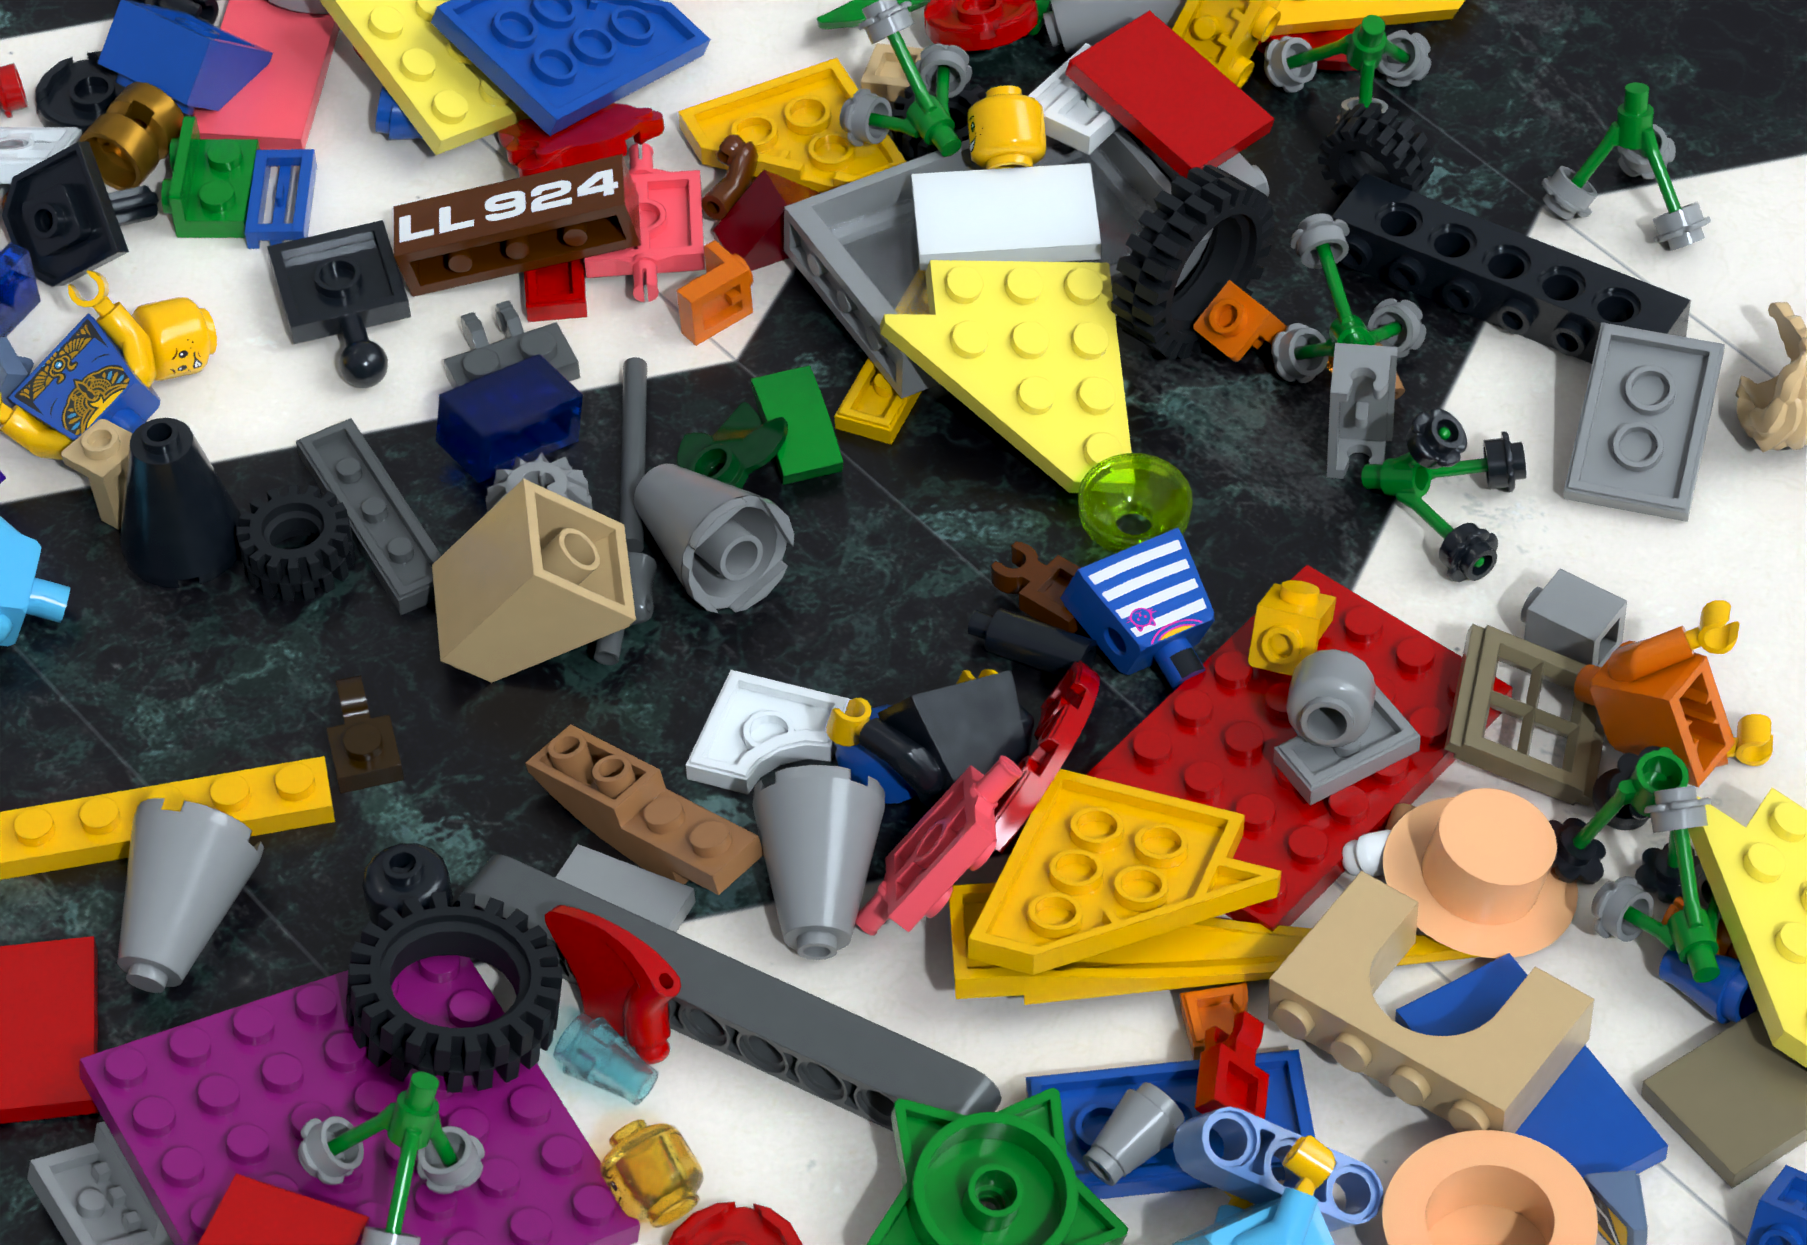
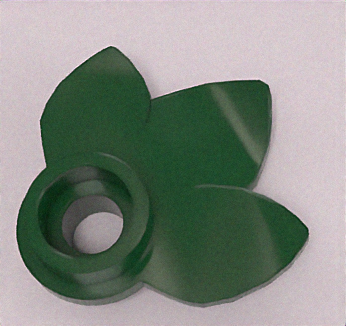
(735, 448)

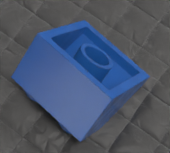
(180, 55)

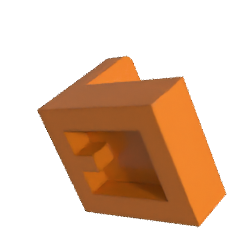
(717, 297)
(1237, 322)

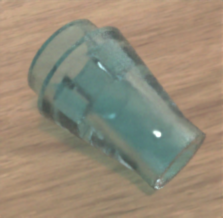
(602, 1058)

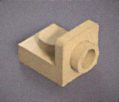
(103, 458)

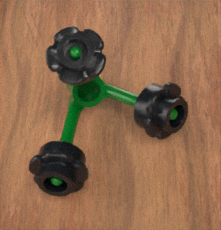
(1434, 453)

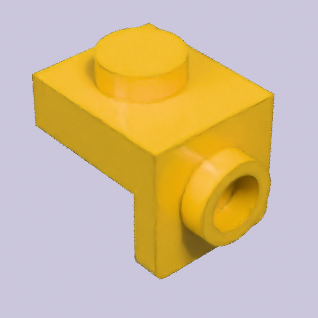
(1289, 625)

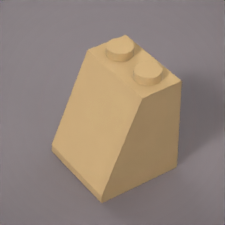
(531, 584)

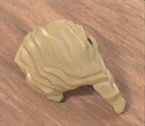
(1777, 408)

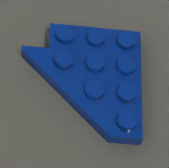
(570, 54)

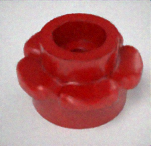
(11, 90)

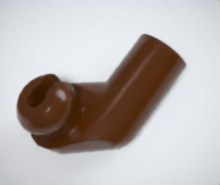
(742, 162)

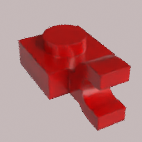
(1229, 1070)

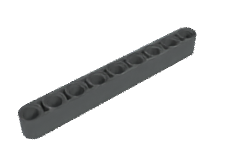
(759, 1015)

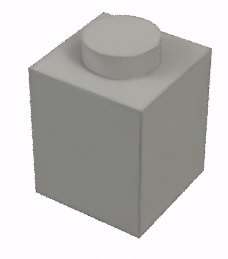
(1575, 619)

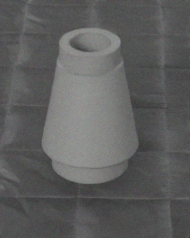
(1134, 1133)

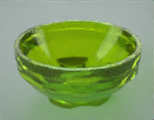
(1133, 486)

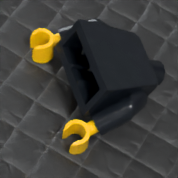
(941, 731)

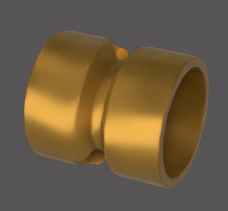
(134, 135)

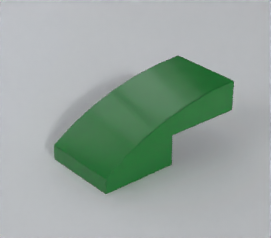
(811, 440)

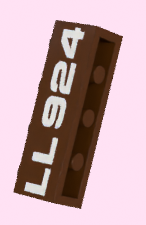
(516, 225)

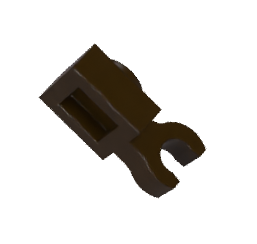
(363, 746)

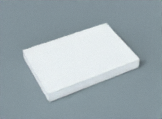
(1007, 215)

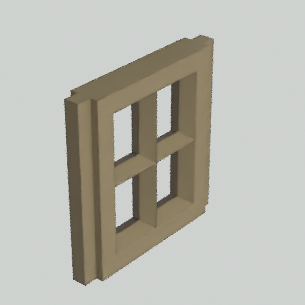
(1476, 696)

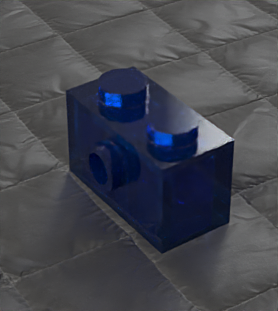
(508, 415)

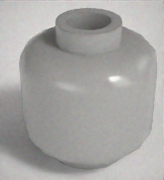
(1331, 698)

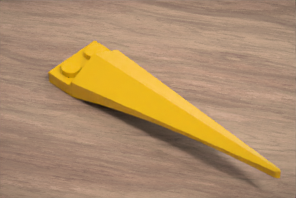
(1187, 957)

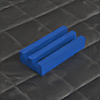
(279, 229)

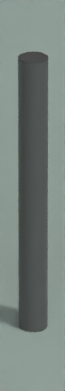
(633, 448)

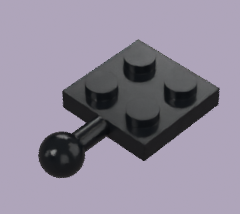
(342, 286)

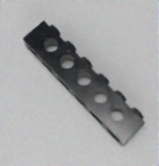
(1497, 271)

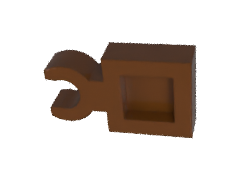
(1037, 585)

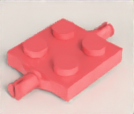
(668, 227)
(939, 849)

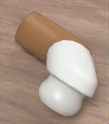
(1368, 850)

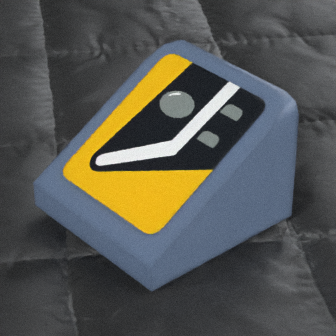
(1619, 1207)

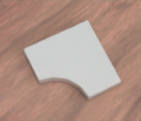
(759, 728)

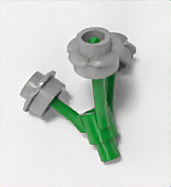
(1398, 55)
(933, 79)
(1643, 152)
(1303, 351)
(1627, 910)
(446, 1155)

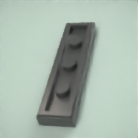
(377, 513)

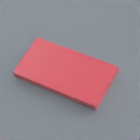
(284, 96)

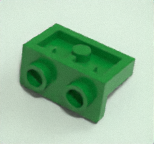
(208, 184)

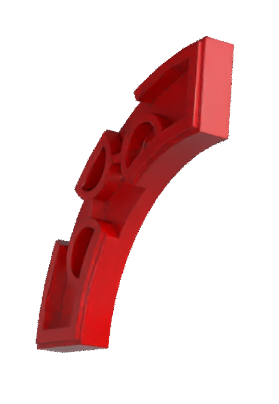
(1059, 727)

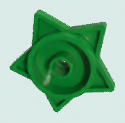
(994, 1157)

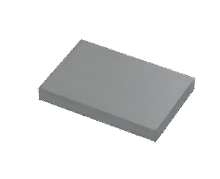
(1644, 421)

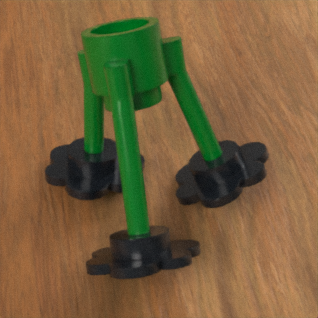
(1634, 786)

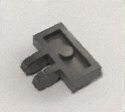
(517, 346)

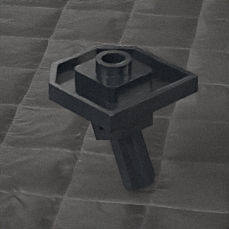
(68, 216)

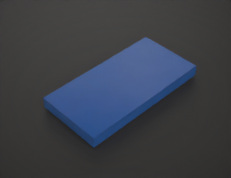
(1093, 1095)
(1583, 1112)

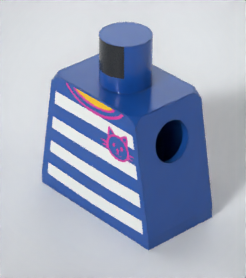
(1145, 607)

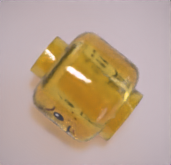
(652, 1173)

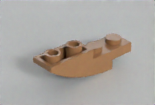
(639, 817)

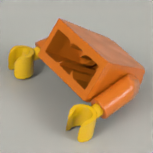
(1668, 698)

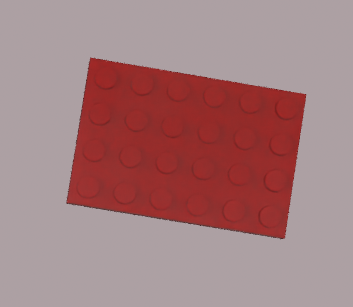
(1220, 733)

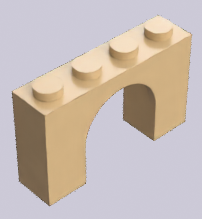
(1470, 1078)

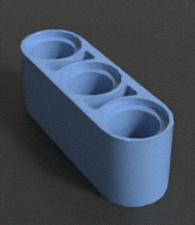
(1247, 1165)

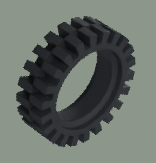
(1170, 235)
(461, 932)

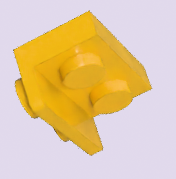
(1228, 32)

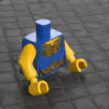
(91, 375)

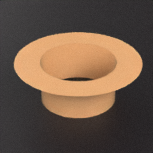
(1481, 873)
(1488, 1192)

